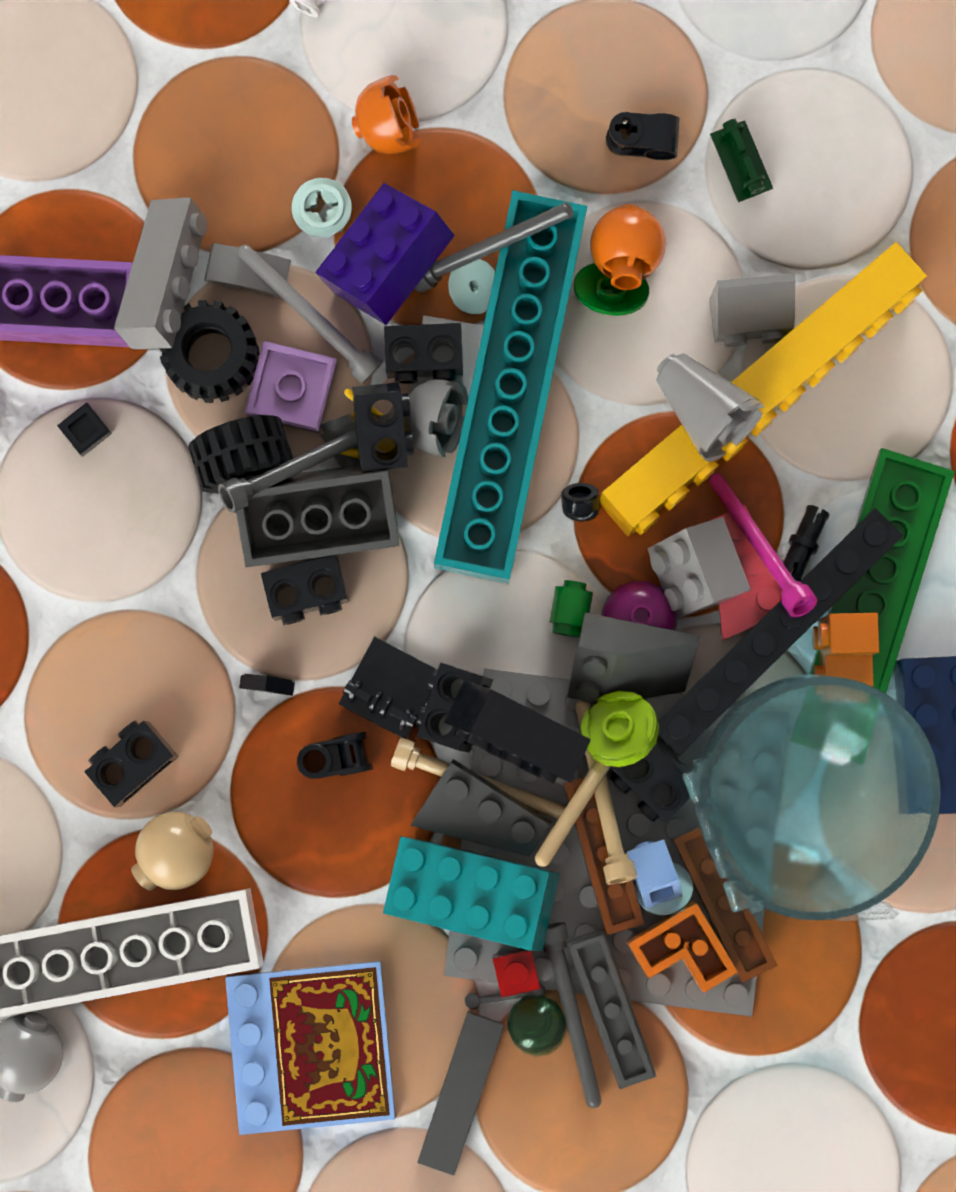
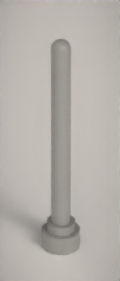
(361, 362)

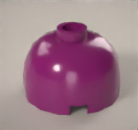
(640, 603)

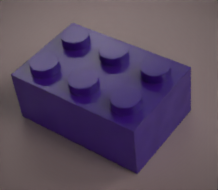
(385, 253)

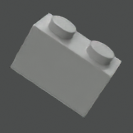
(753, 309)

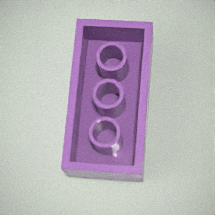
(61, 300)

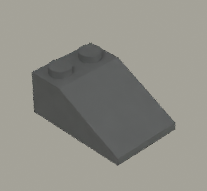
(629, 658)

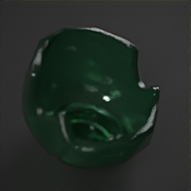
(537, 1025)

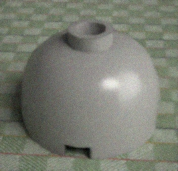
(436, 415)

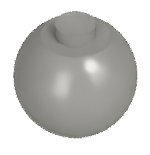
(28, 1055)

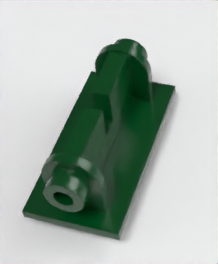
(741, 160)

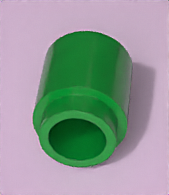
(569, 607)

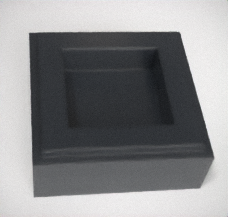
(84, 429)

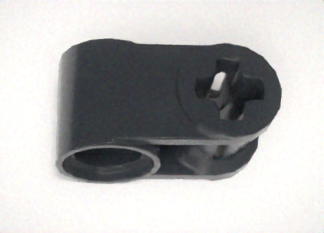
(649, 135)
(338, 756)

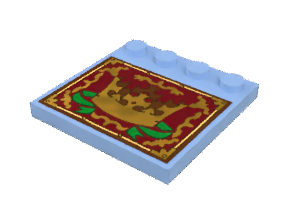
(310, 1047)

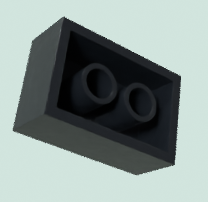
(516, 733)

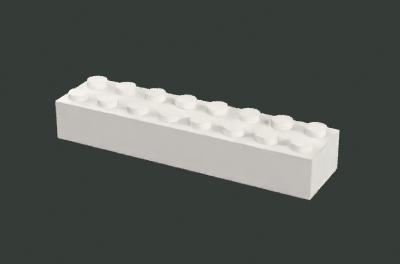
(128, 952)

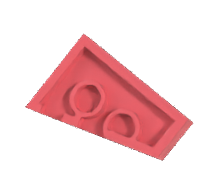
(765, 593)

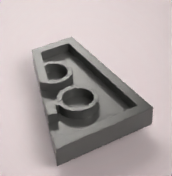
(480, 812)

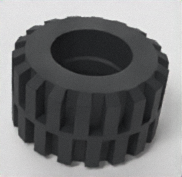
(228, 377)
(239, 450)

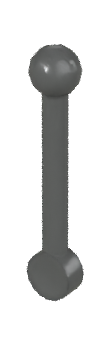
(473, 1000)

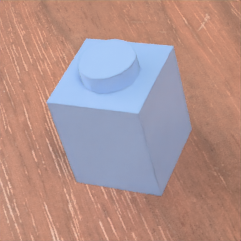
(655, 873)

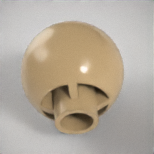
(173, 851)

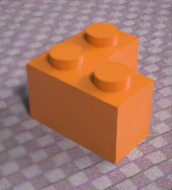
(847, 645)
(684, 937)

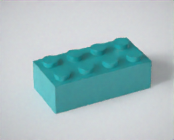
(471, 893)

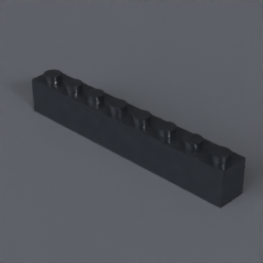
(775, 634)

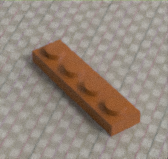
(616, 902)
(735, 929)

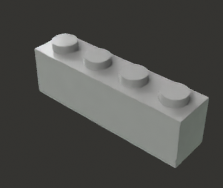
(161, 274)

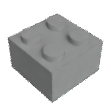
(698, 568)

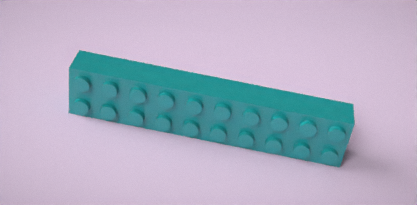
(509, 394)

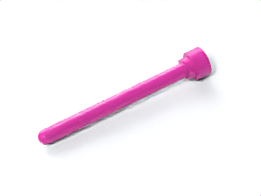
(797, 597)

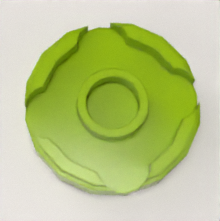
(620, 728)

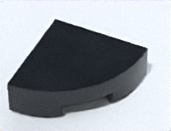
(267, 684)

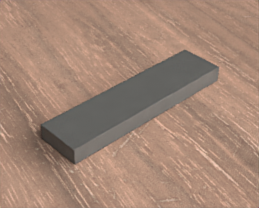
(611, 1008)
(460, 1093)

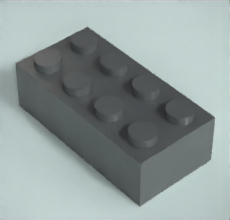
(319, 516)

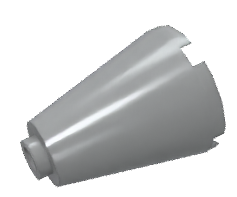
(707, 405)

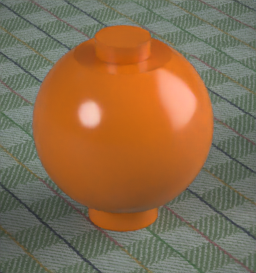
(627, 245)

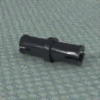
(804, 542)

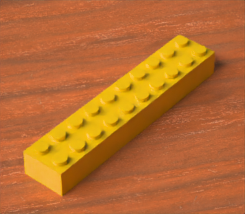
(775, 380)

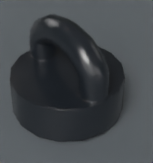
(580, 502)

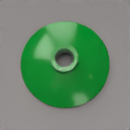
(599, 295)

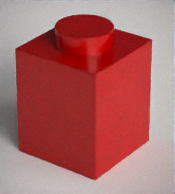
(515, 972)

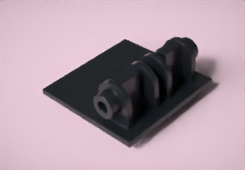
(388, 688)

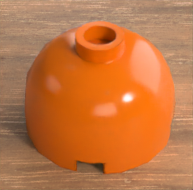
(386, 117)

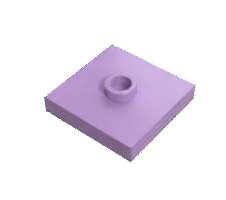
(291, 386)

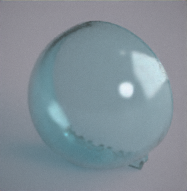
(815, 797)

